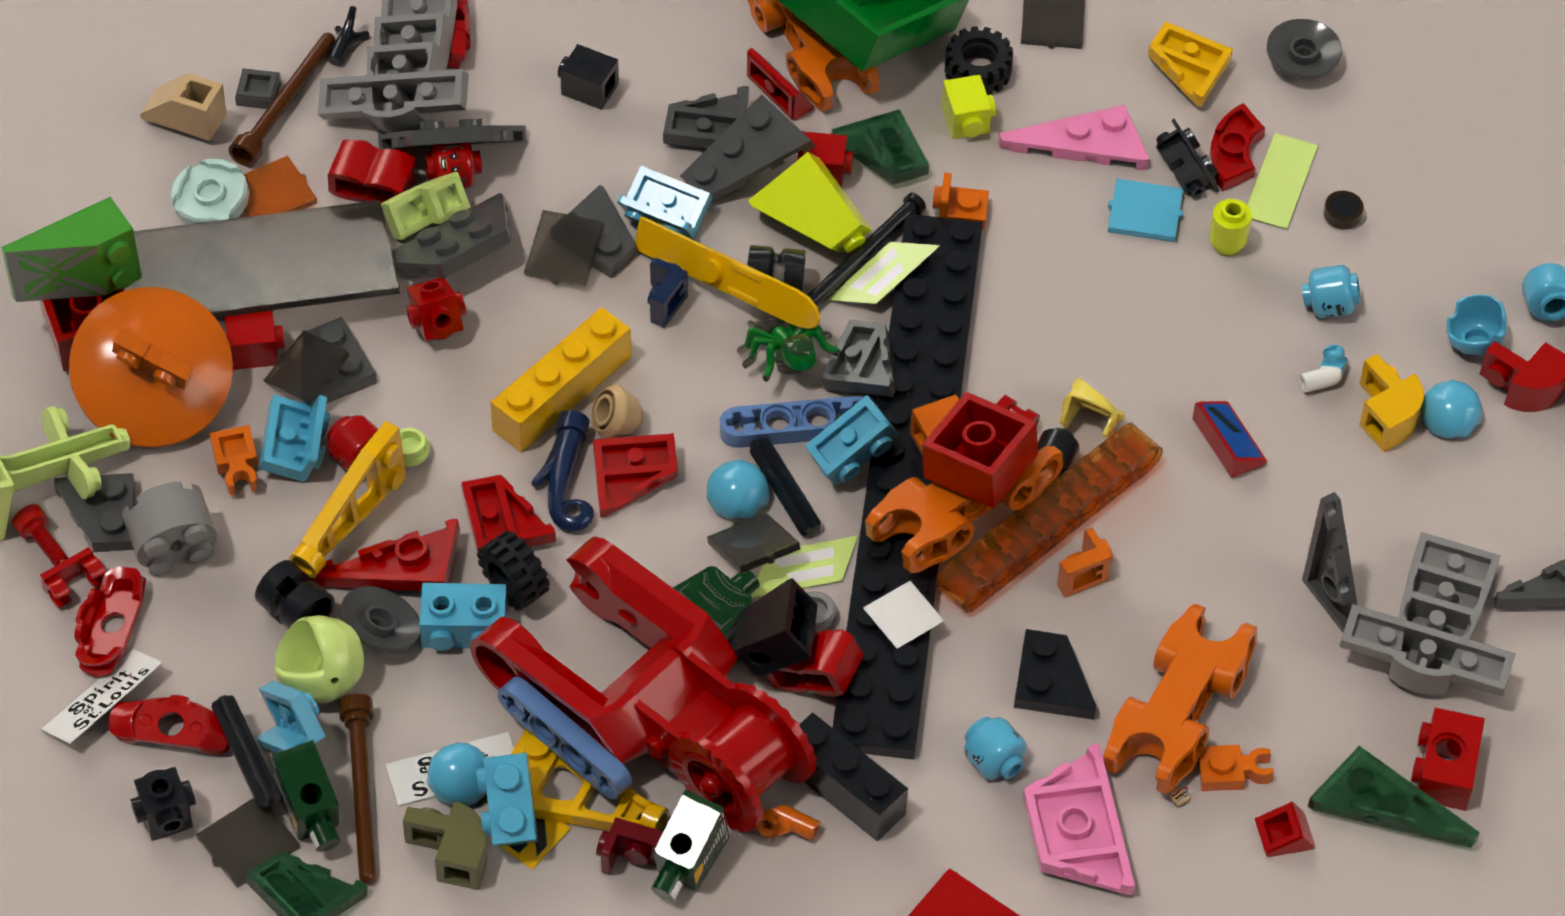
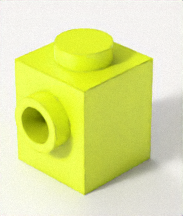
(967, 106)

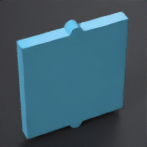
(1145, 210)

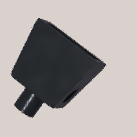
(776, 630)

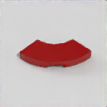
(1232, 147)

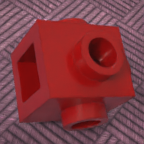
(435, 309)

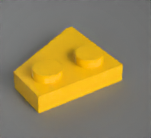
(1189, 60)

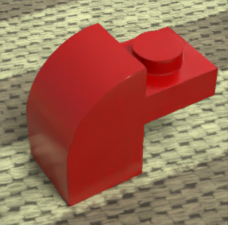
(1529, 384)

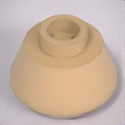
(616, 412)

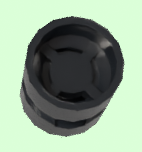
(764, 260)
(291, 595)

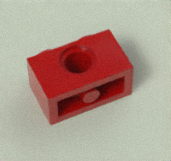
(1455, 737)

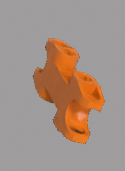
(813, 61)
(943, 517)
(1169, 720)

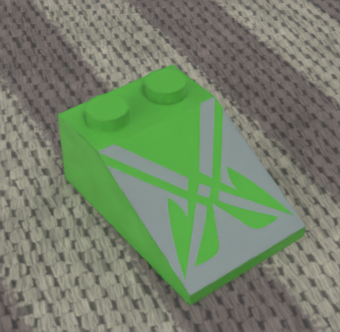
(74, 256)

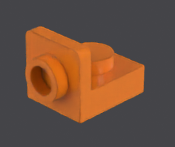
(960, 202)
(1087, 567)

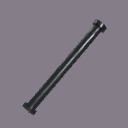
(912, 205)

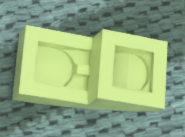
(425, 205)

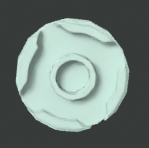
(210, 192)

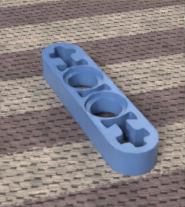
(793, 412)
(564, 737)

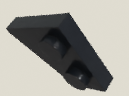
(1052, 677)

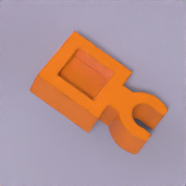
(235, 456)
(1227, 769)

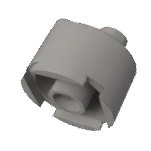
(170, 527)

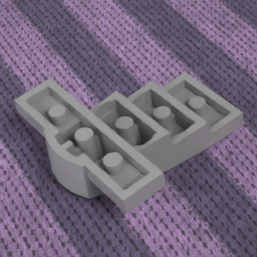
(404, 70)
(1436, 623)

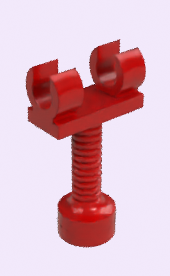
(32, 523)

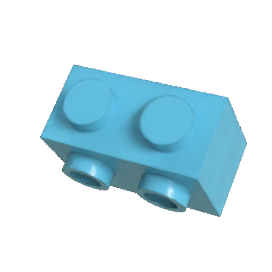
(458, 612)
(510, 800)

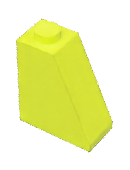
(814, 205)

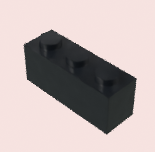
(853, 780)

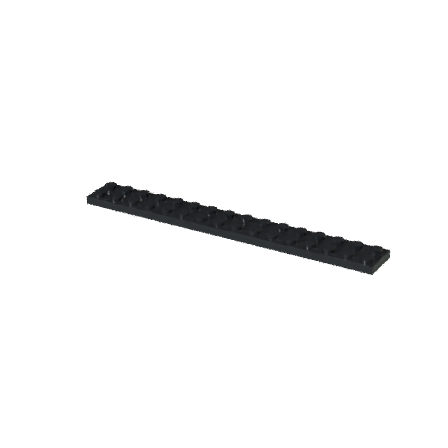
(928, 364)

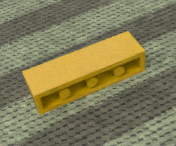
(561, 379)

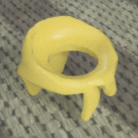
(1087, 397)

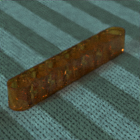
(1049, 518)

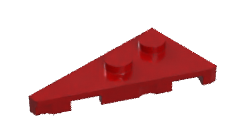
(397, 563)

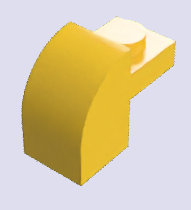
(1394, 404)

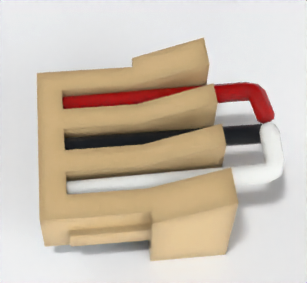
(1180, 797)

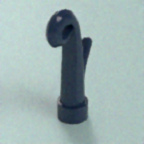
(570, 433)

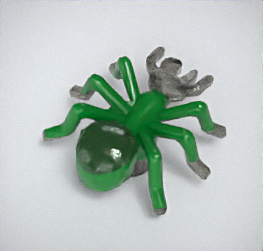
(792, 347)

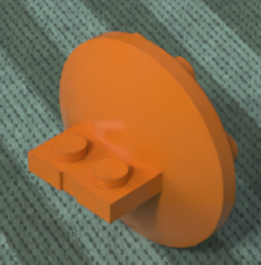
(151, 366)

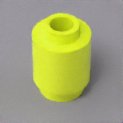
(1230, 226)

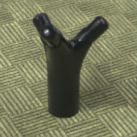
(345, 38)

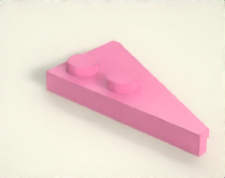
(1084, 137)

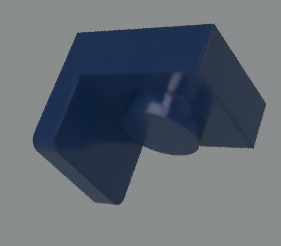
(668, 290)

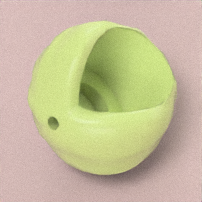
(320, 658)

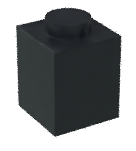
(588, 76)

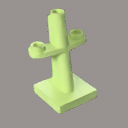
(58, 457)

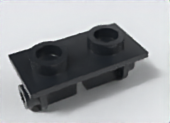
(1196, 171)

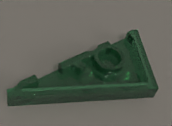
(1378, 795)

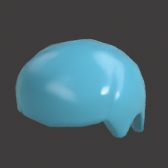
(1477, 324)
(1451, 409)
(737, 490)
(454, 775)

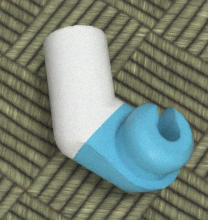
(1329, 372)

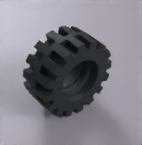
(982, 45)
(513, 563)

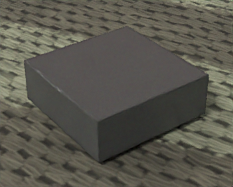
(257, 88)

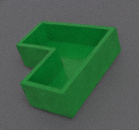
(877, 29)

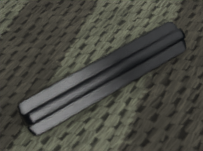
(785, 487)
(246, 752)

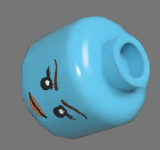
(995, 748)

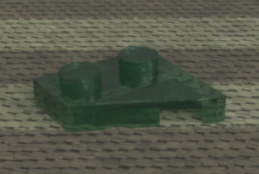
(886, 147)
(302, 888)

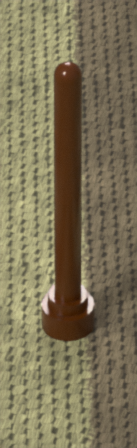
(247, 147)
(356, 714)

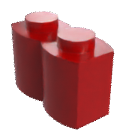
(370, 173)
(829, 668)

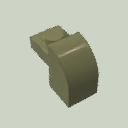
(458, 839)

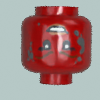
(453, 158)

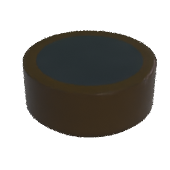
(1343, 209)

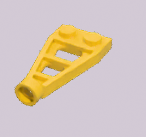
(385, 471)
(542, 765)

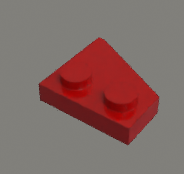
(632, 468)
(497, 508)

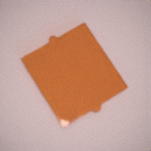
(278, 189)

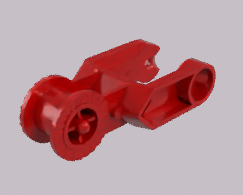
(673, 701)

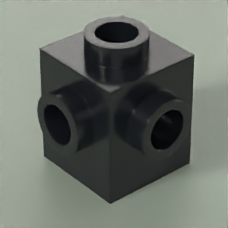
(163, 803)

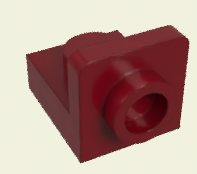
(628, 840)

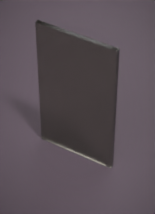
(273, 259)

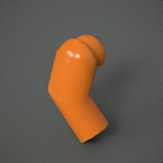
(785, 820)

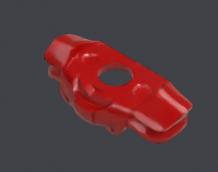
(118, 595)
(141, 719)

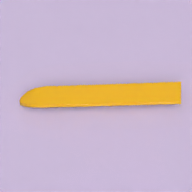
(727, 274)

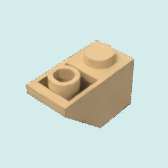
(188, 105)

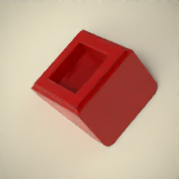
(1284, 831)

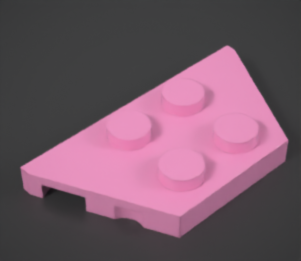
(1078, 825)

